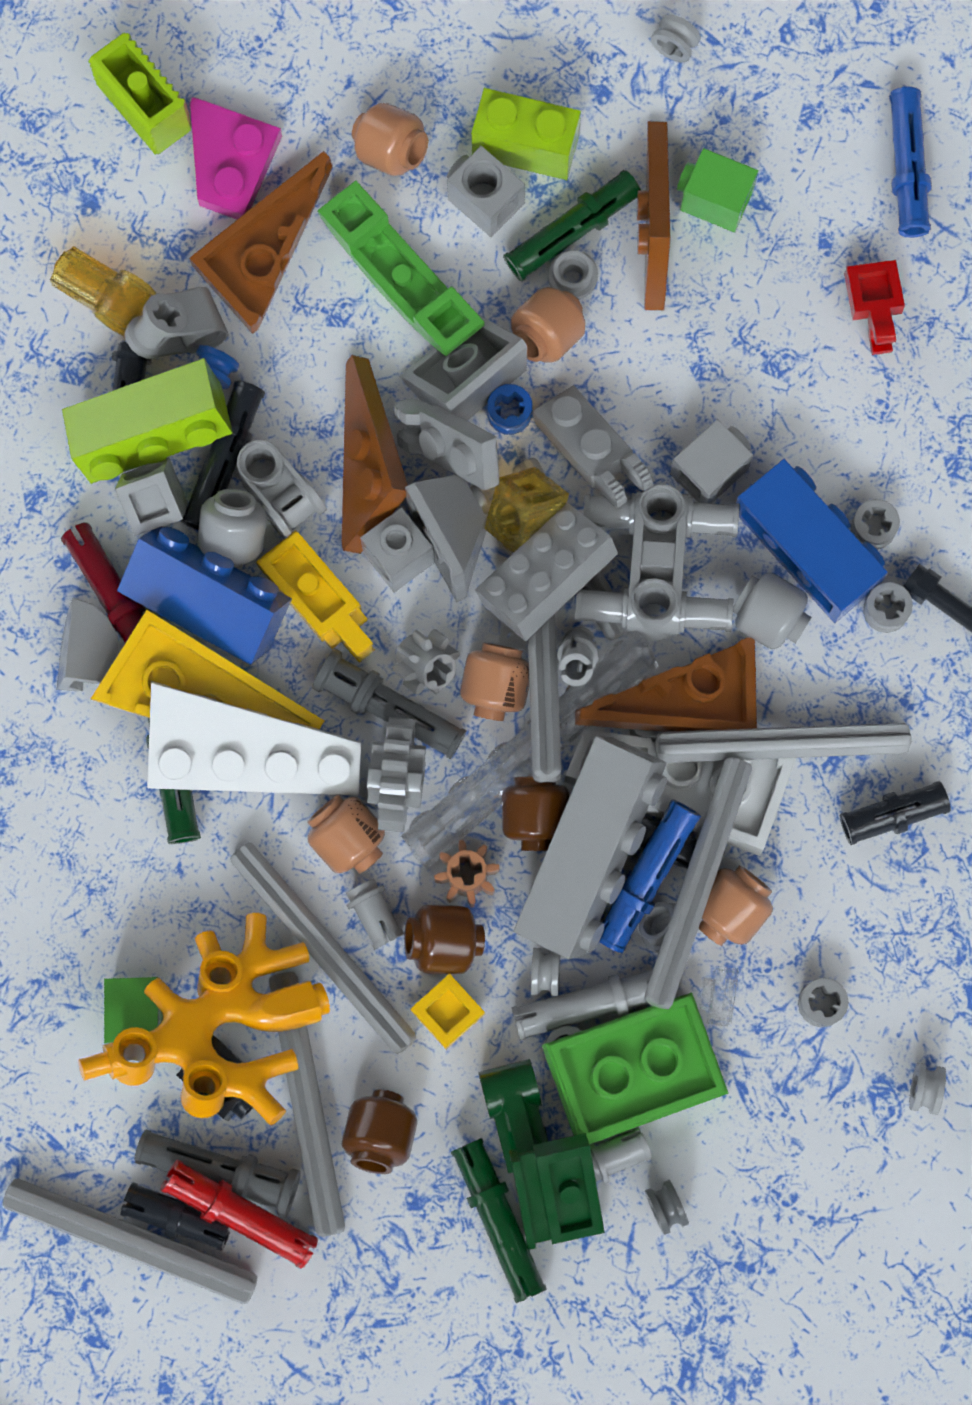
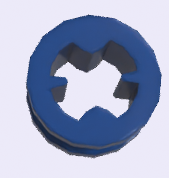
(220, 363)
(506, 394)

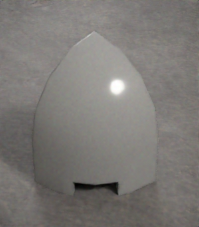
(86, 647)

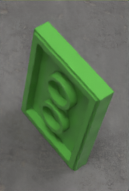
(635, 1069)

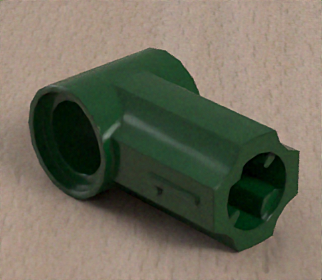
(514, 1104)

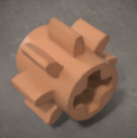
(477, 863)

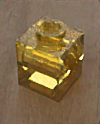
(523, 506)

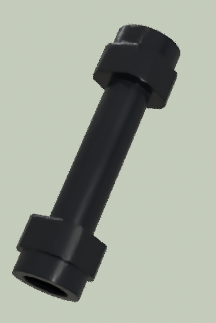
(924, 586)

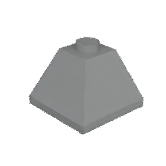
(453, 523)

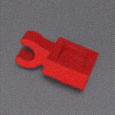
(876, 295)

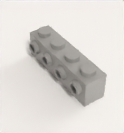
(591, 848)

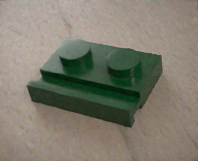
(557, 1191)

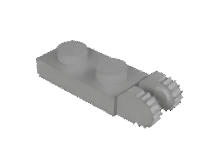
(449, 442)
(590, 444)

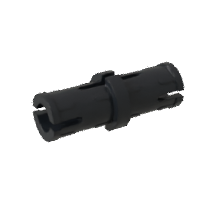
(927, 801)
(172, 1216)

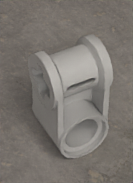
(176, 324)
(283, 493)

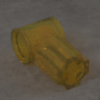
(109, 294)

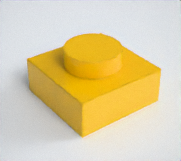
(447, 1011)

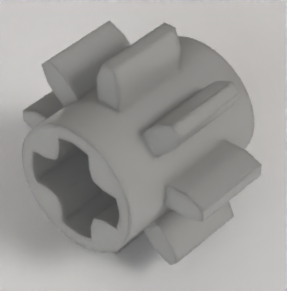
(426, 661)

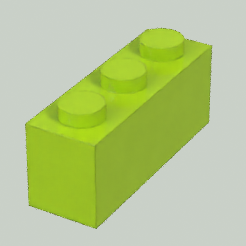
(146, 421)

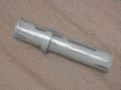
(582, 1005)

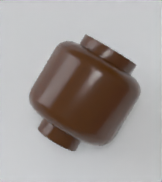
(532, 812)
(443, 939)
(379, 1132)

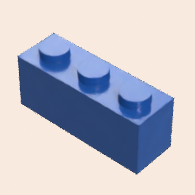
(811, 539)
(204, 593)

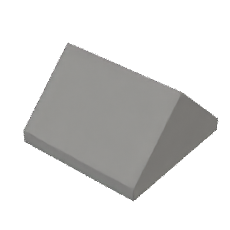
(470, 372)

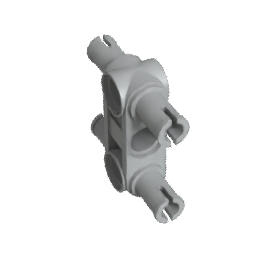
(658, 563)

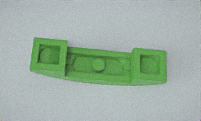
(398, 271)

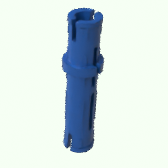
(911, 178)
(647, 875)

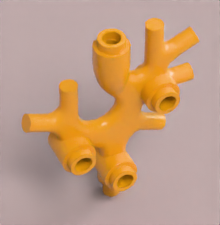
(223, 998)

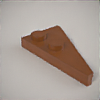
(654, 208)
(254, 251)
(371, 464)
(703, 695)

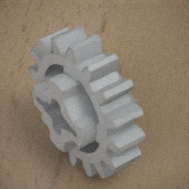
(396, 774)

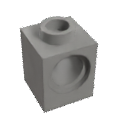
(487, 210)
(712, 462)
(151, 496)
(397, 550)

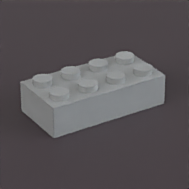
(546, 571)

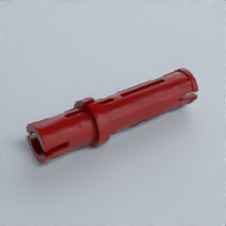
(234, 1211)

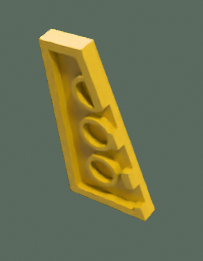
(173, 658)

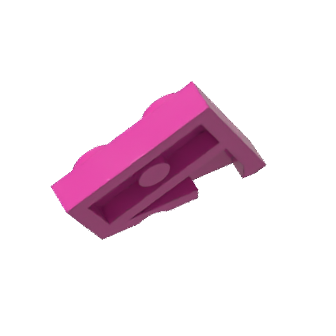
(230, 157)

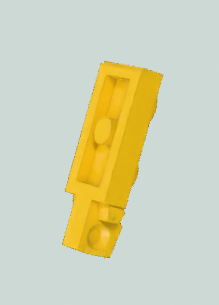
(317, 595)

